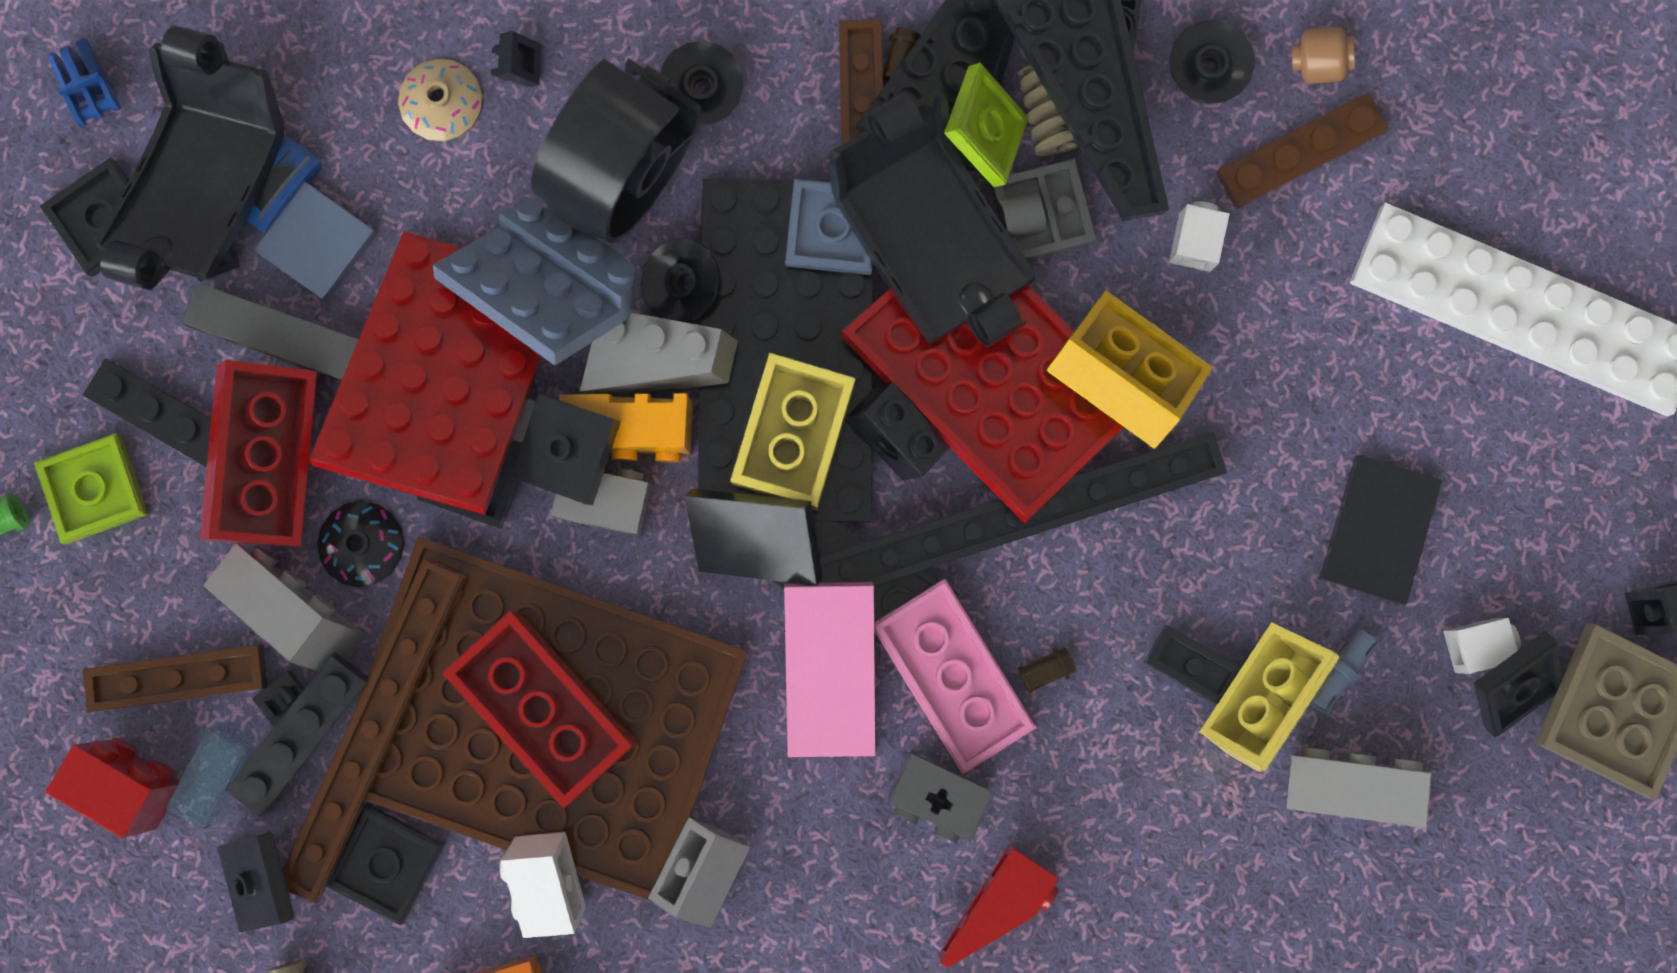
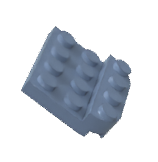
(542, 281)

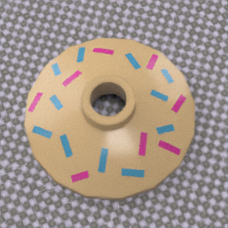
(453, 113)

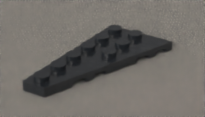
(1093, 80)

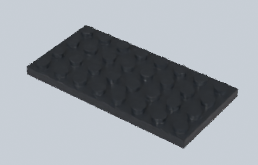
(783, 314)

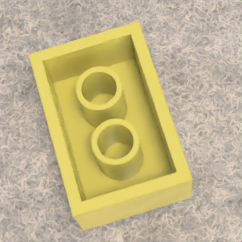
(793, 430)

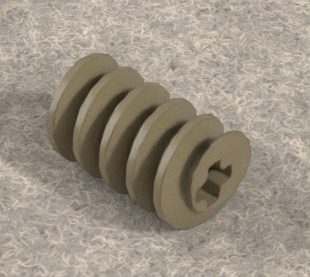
(1048, 123)

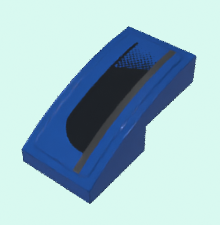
(287, 175)

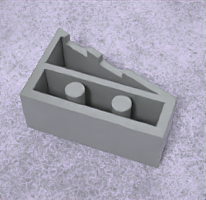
(657, 355)
(281, 608)
(1359, 787)

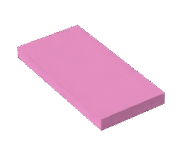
(830, 669)
(953, 676)

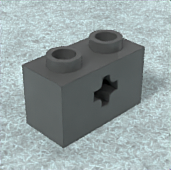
(923, 776)

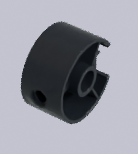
(614, 148)

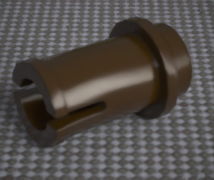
(901, 44)
(1047, 669)

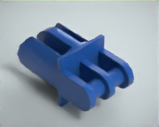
(82, 82)

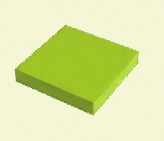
(986, 125)
(91, 488)

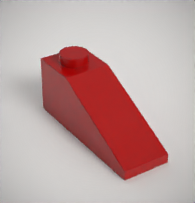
(1004, 902)

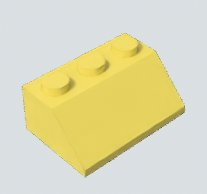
(1268, 696)

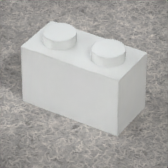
(543, 885)

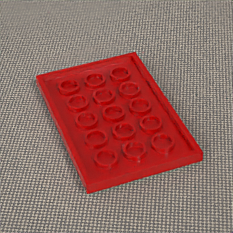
(427, 389)
(993, 402)

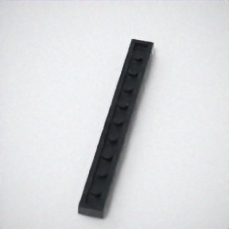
(998, 525)

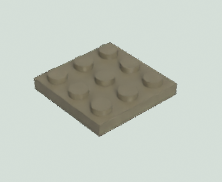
(1615, 712)

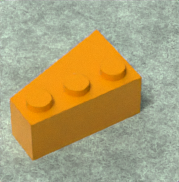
(646, 424)

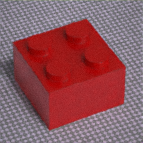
(114, 786)

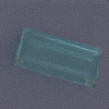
(206, 778)

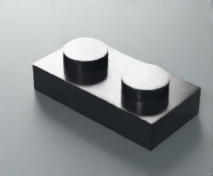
(1191, 664)

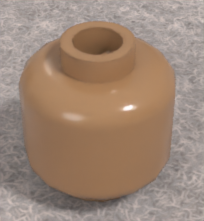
(1324, 55)

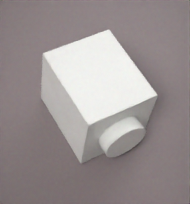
(1199, 236)
(1482, 644)

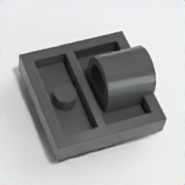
(1045, 210)

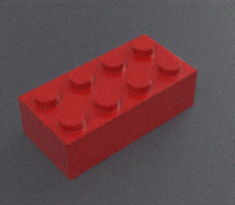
(258, 454)
(539, 708)

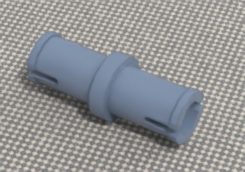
(1345, 671)

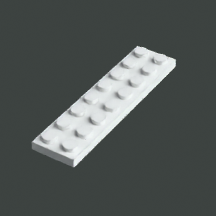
(1521, 308)

